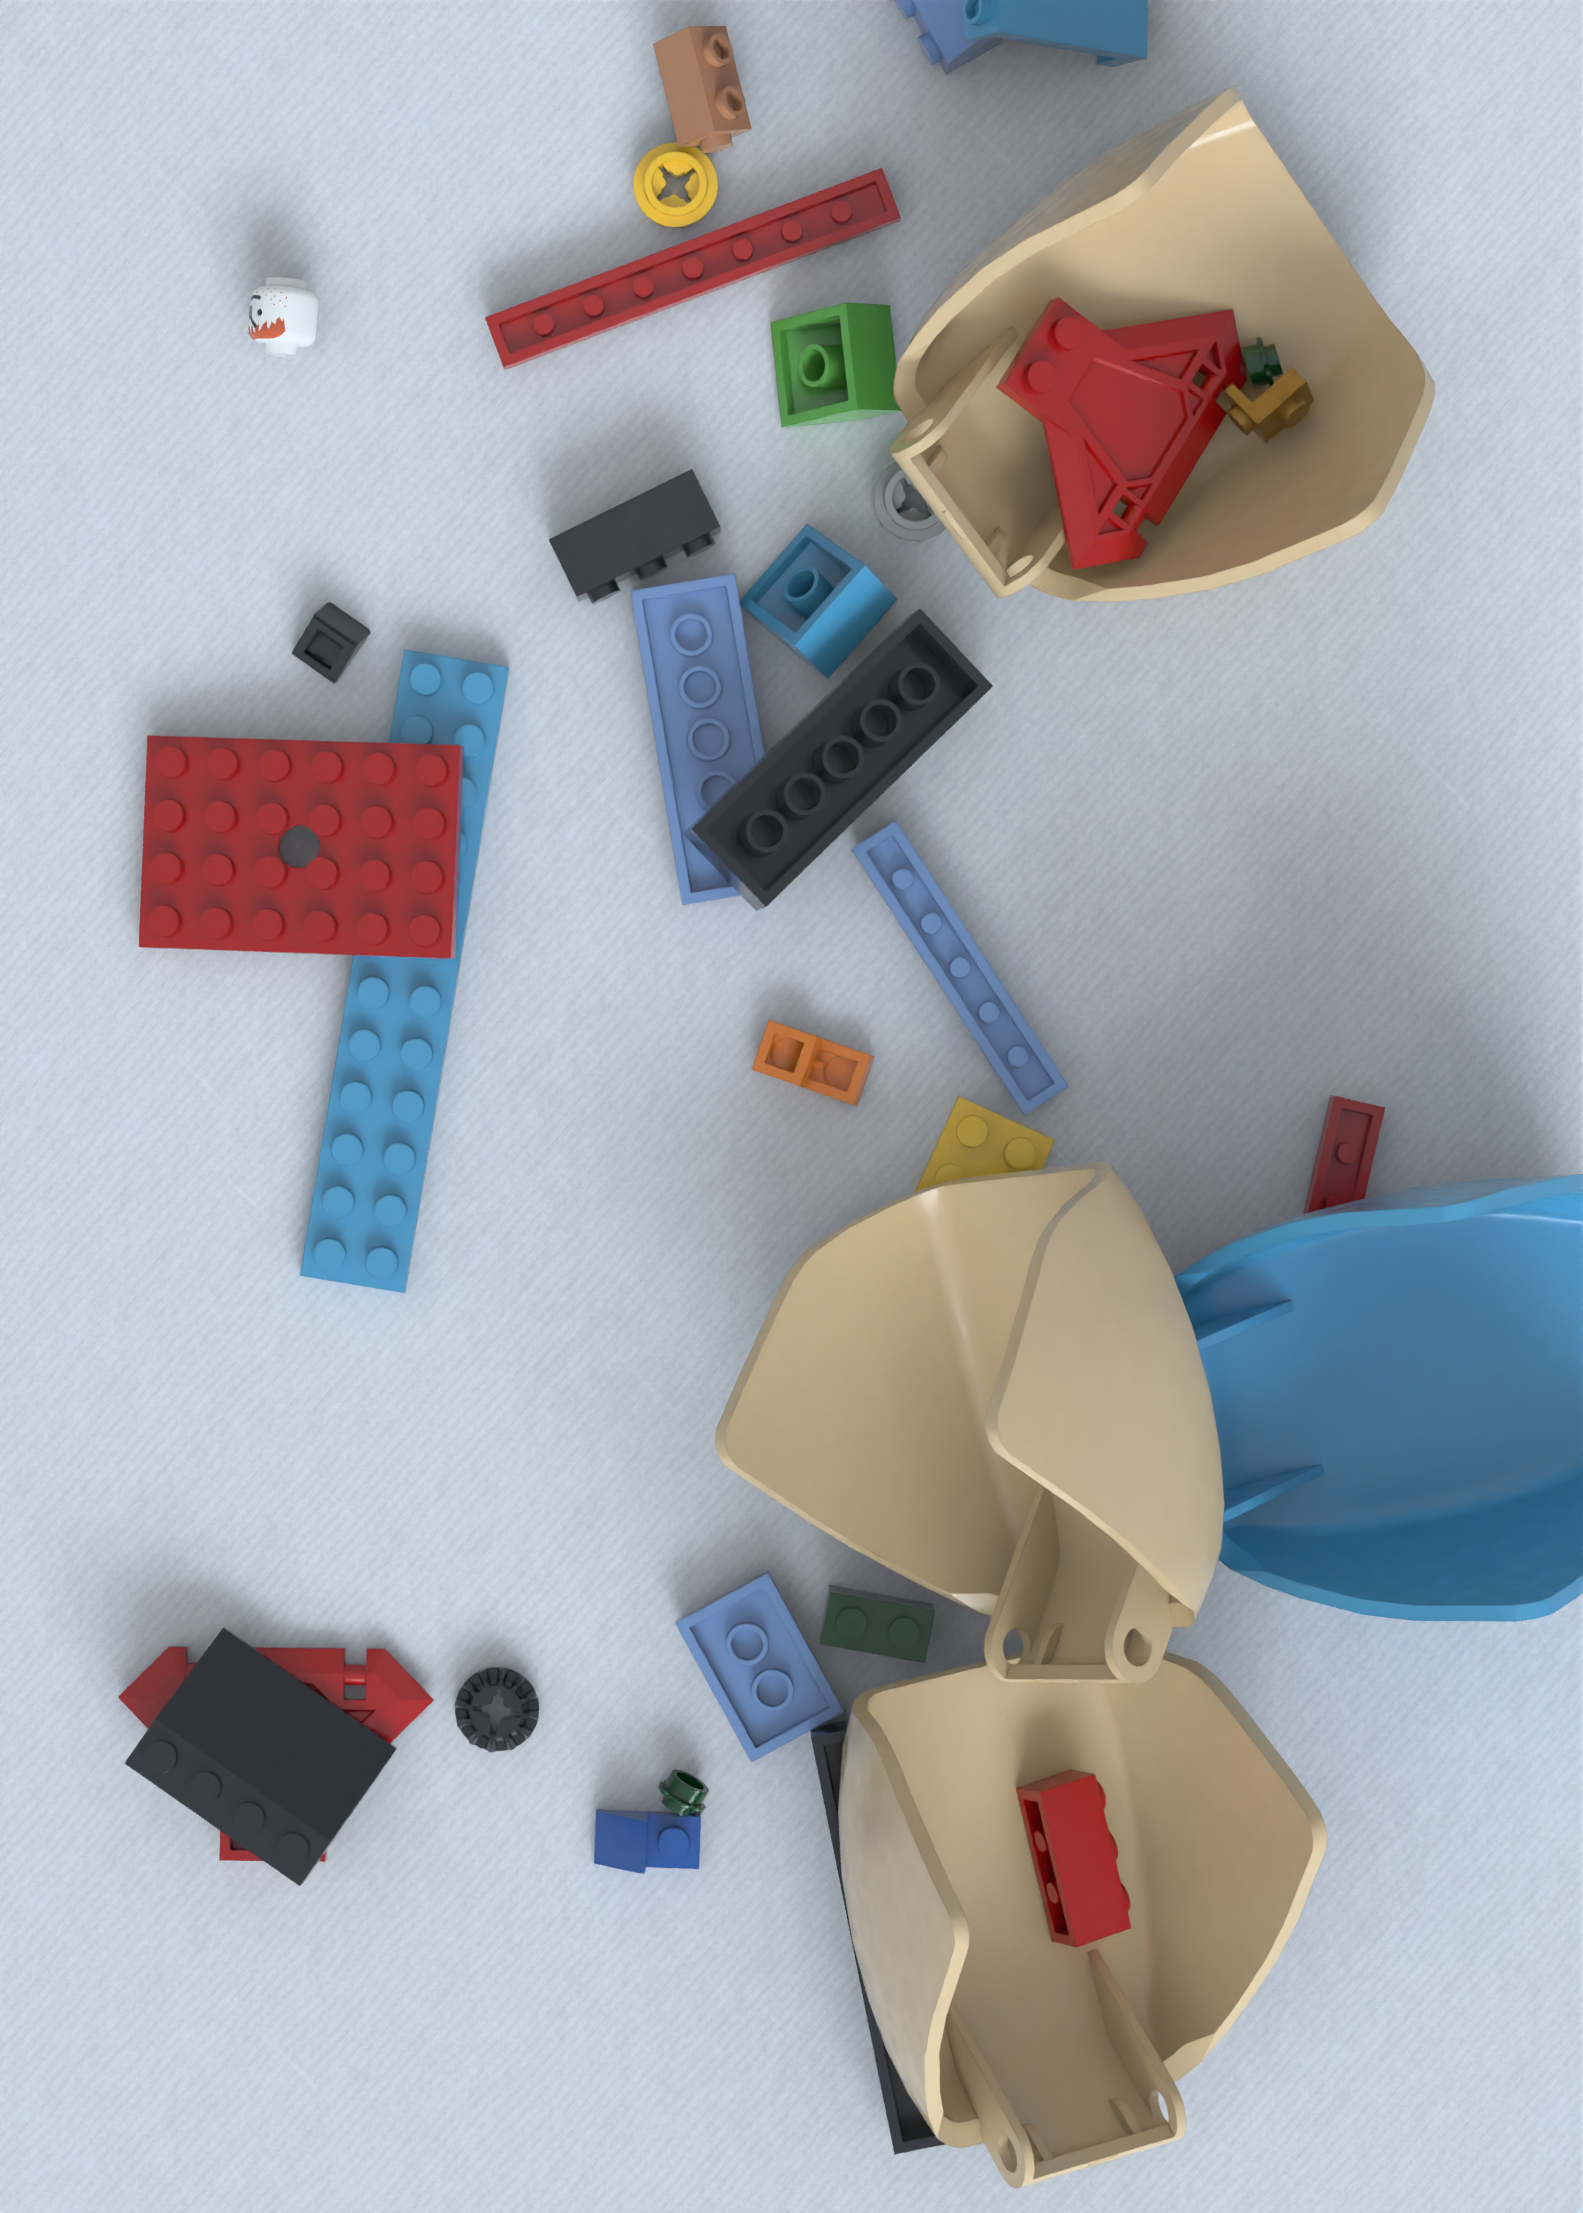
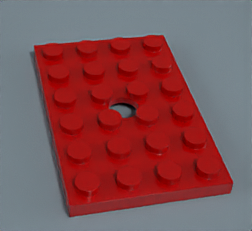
(382, 864)

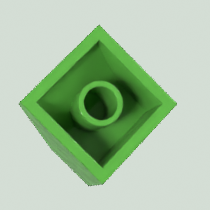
(835, 364)

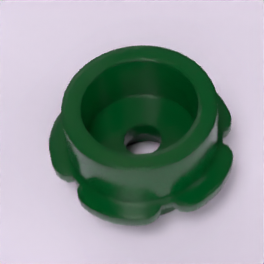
(1262, 363)
(683, 1793)

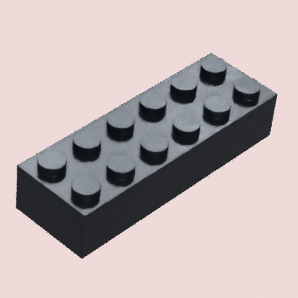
(838, 760)

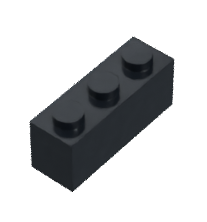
(636, 538)

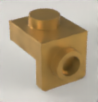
(1277, 408)

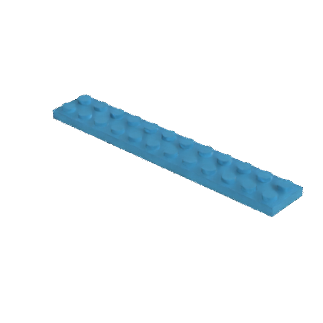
(401, 1015)

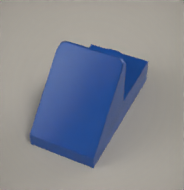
(646, 1839)

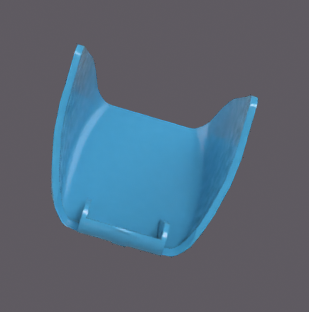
(1404, 1399)

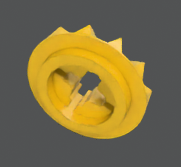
(678, 161)

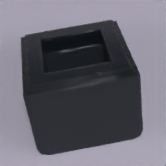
(331, 641)

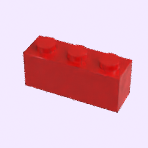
(1074, 1857)

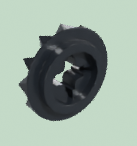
(517, 1695)

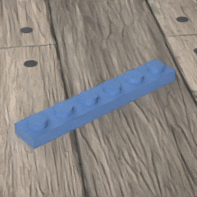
(959, 967)

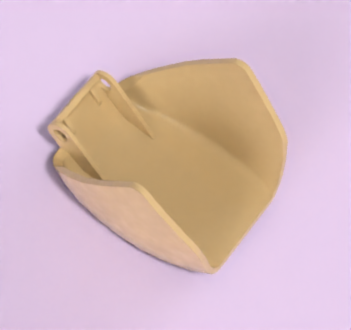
(1144, 234)
(999, 1413)
(986, 2018)

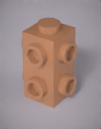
(702, 87)

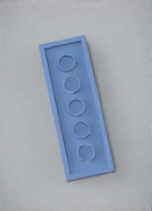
(698, 709)

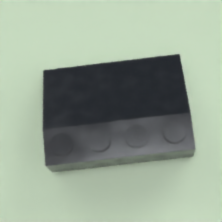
(261, 1756)

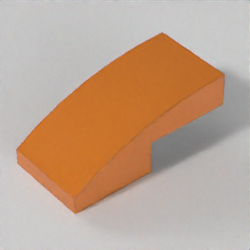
(813, 1063)

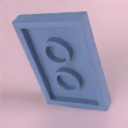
(759, 1666)

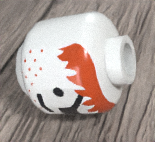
(283, 316)

